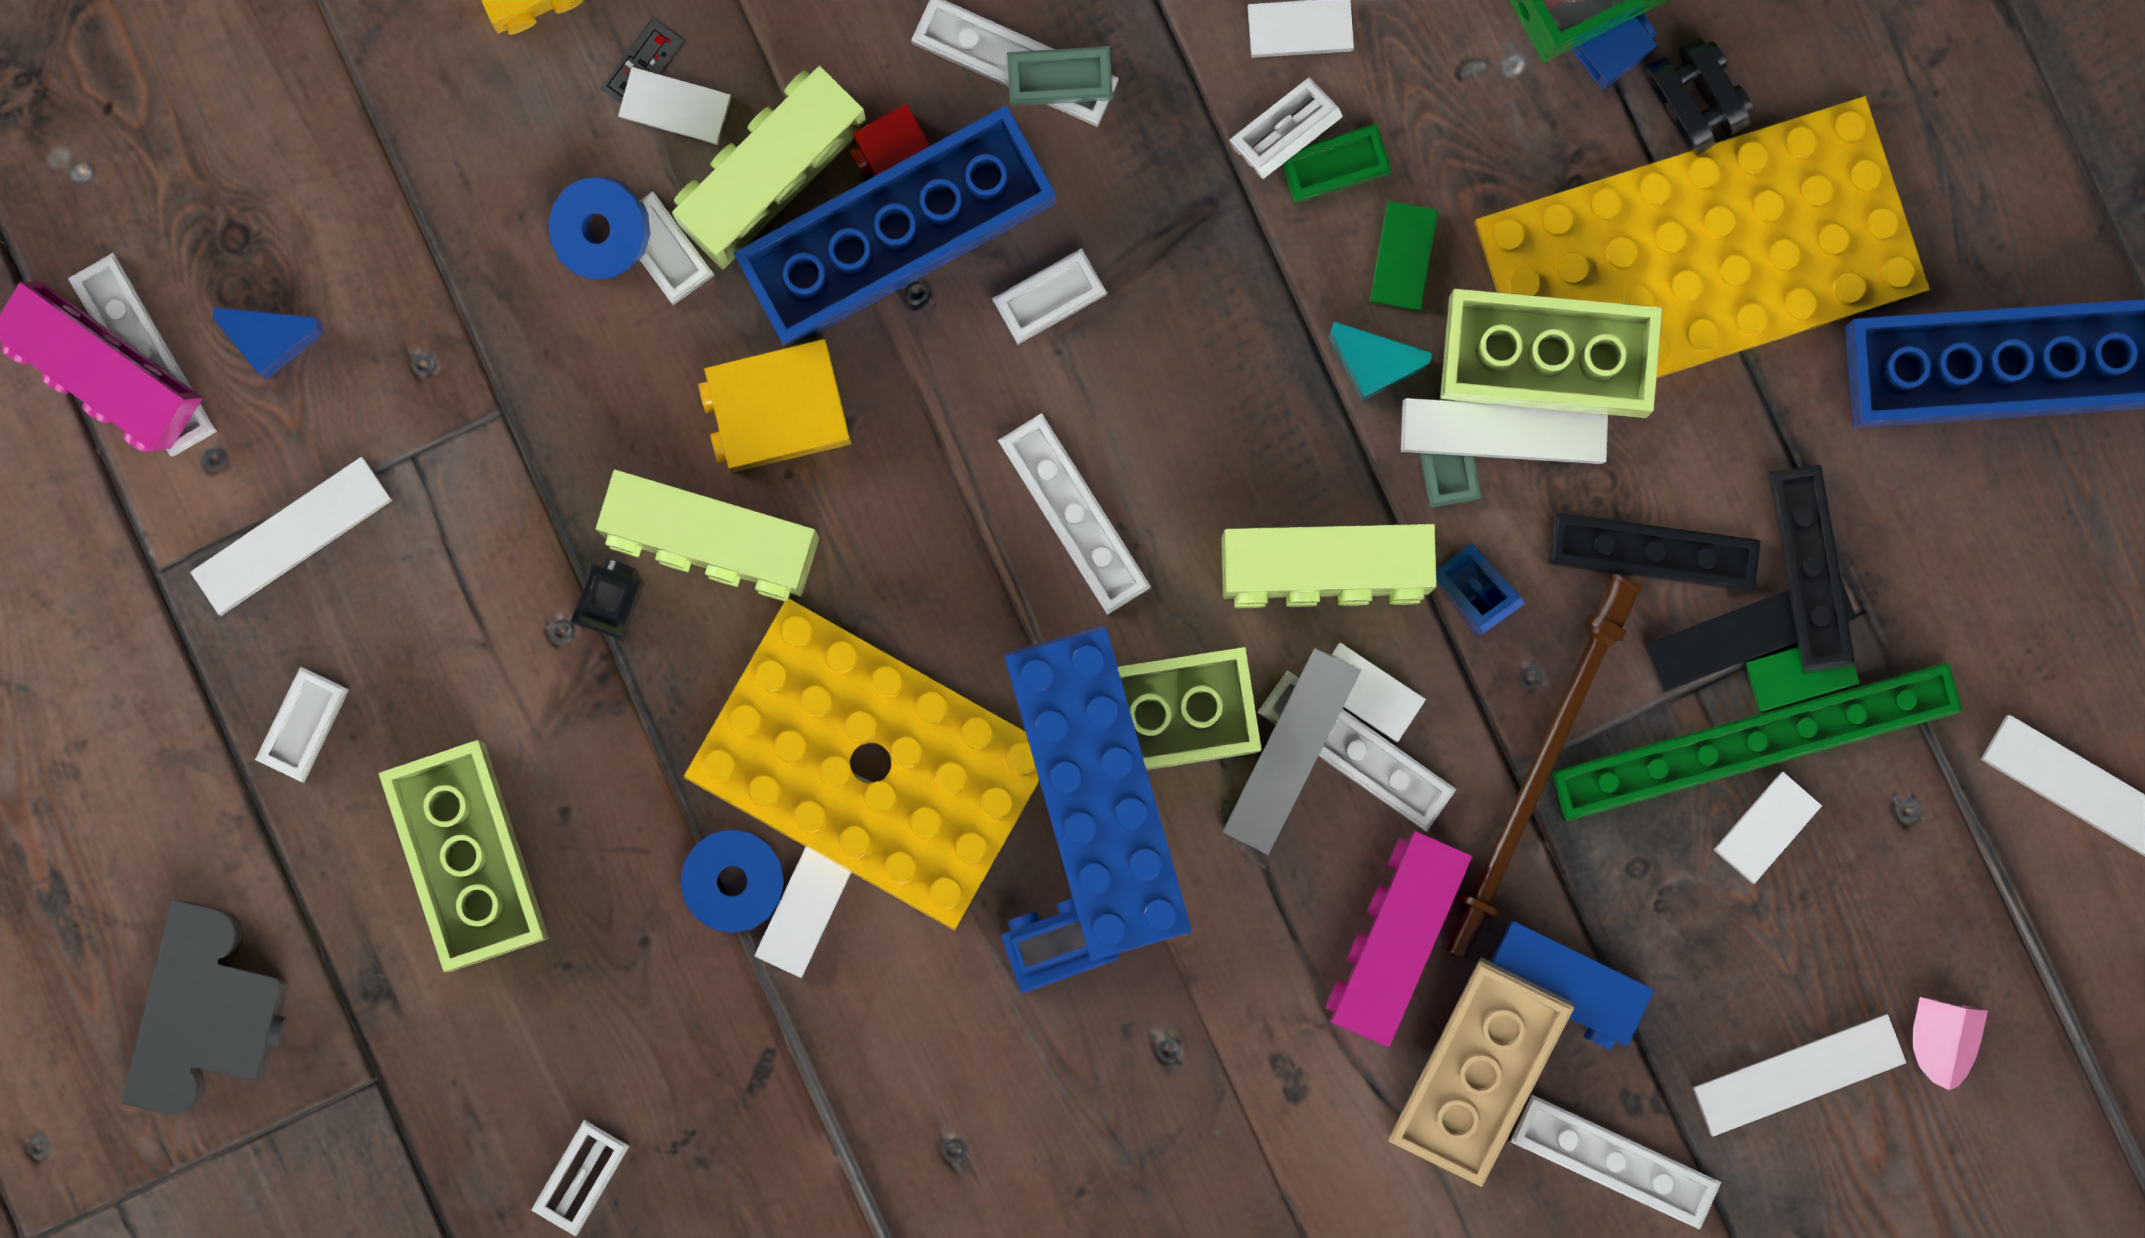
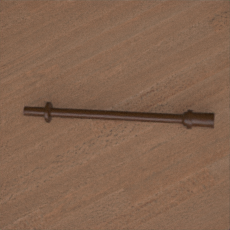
(1603, 630)

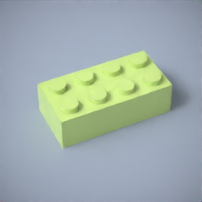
(769, 166)
(1551, 353)
(708, 534)
(1328, 563)
(1192, 708)
(463, 856)

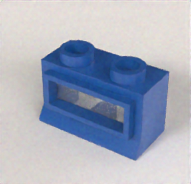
(1048, 948)

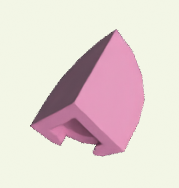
(1947, 1040)

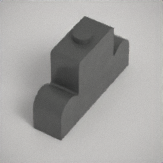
(202, 1013)

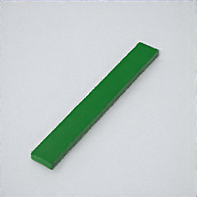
(1756, 741)

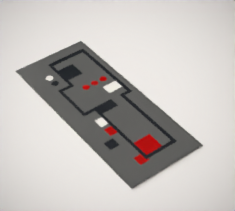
(648, 53)

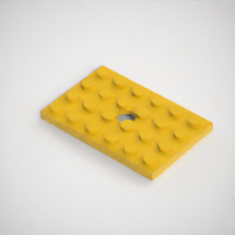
(788, 750)

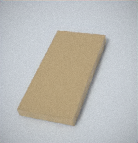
(1481, 1072)

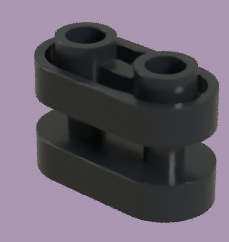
(1704, 66)

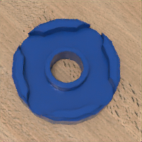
(571, 232)
(701, 876)

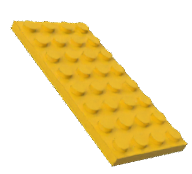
(1728, 242)

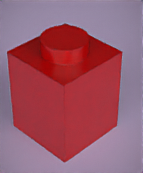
(887, 142)

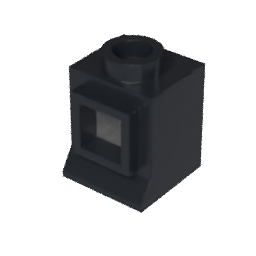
(608, 599)

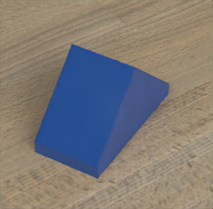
(268, 338)
(1477, 590)

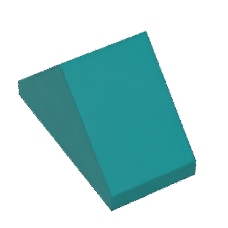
(1375, 361)

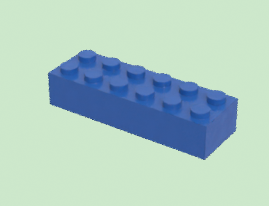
(896, 227)
(1996, 363)
(1097, 792)

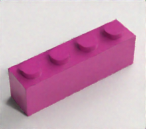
(95, 367)
(1399, 939)

